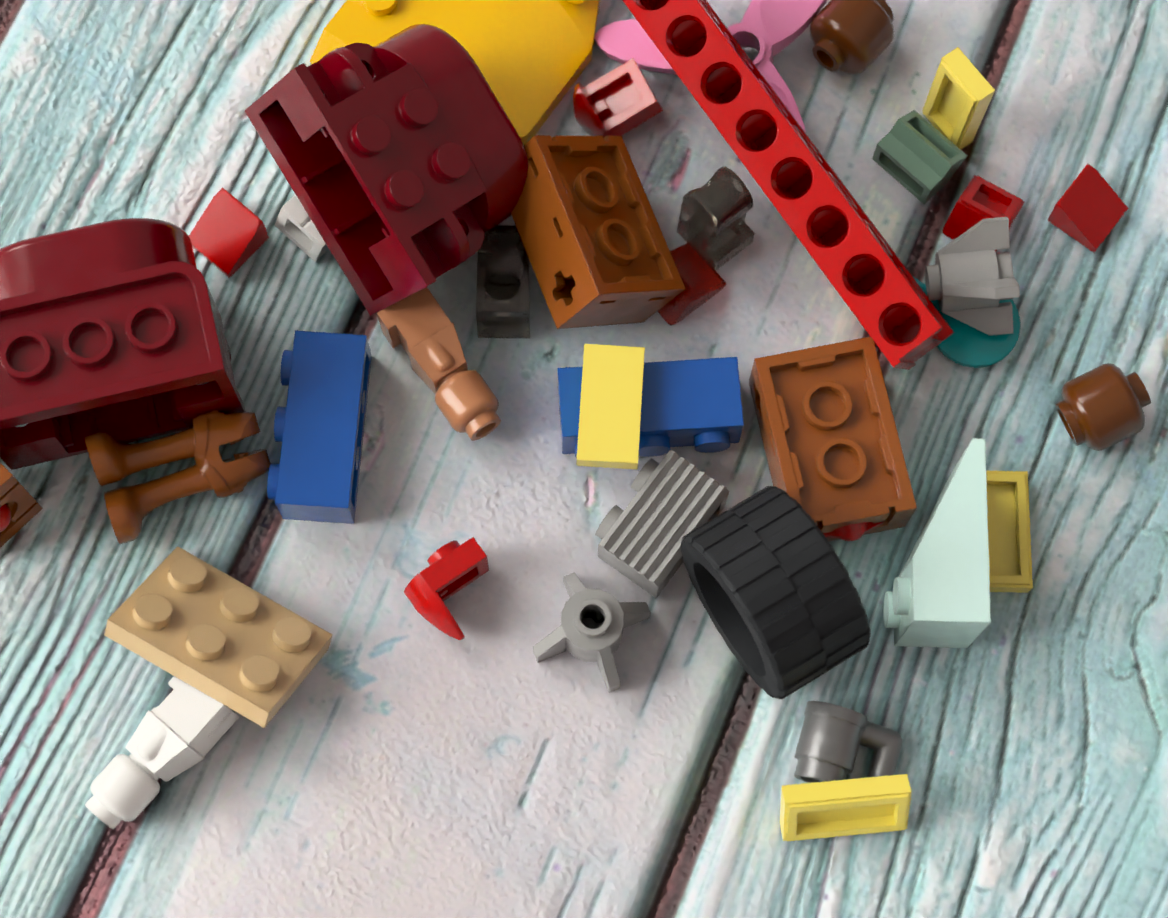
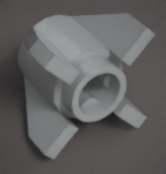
(974, 278)
(587, 643)

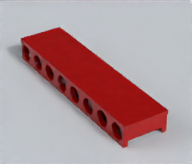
(795, 177)

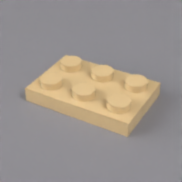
(219, 636)

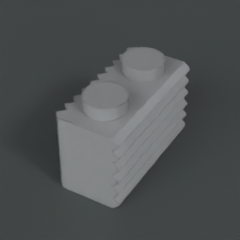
(648, 534)

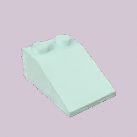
(946, 581)

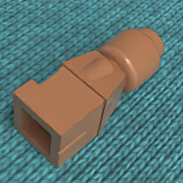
(440, 362)

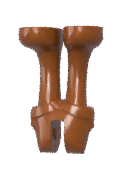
(117, 460)

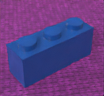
(680, 407)
(321, 427)

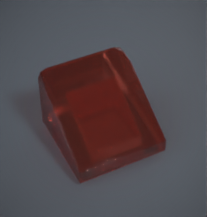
(699, 280)

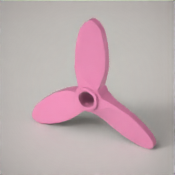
(765, 26)

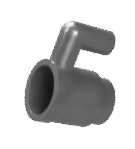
(832, 740)

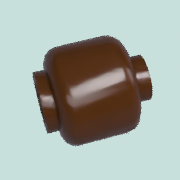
(851, 34)
(1103, 406)

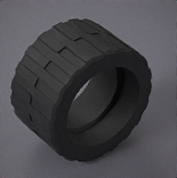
(776, 591)

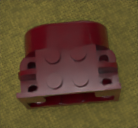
(395, 157)
(106, 337)

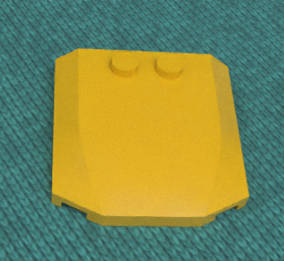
(522, 47)

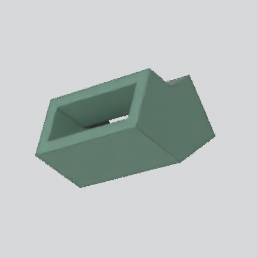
(918, 156)

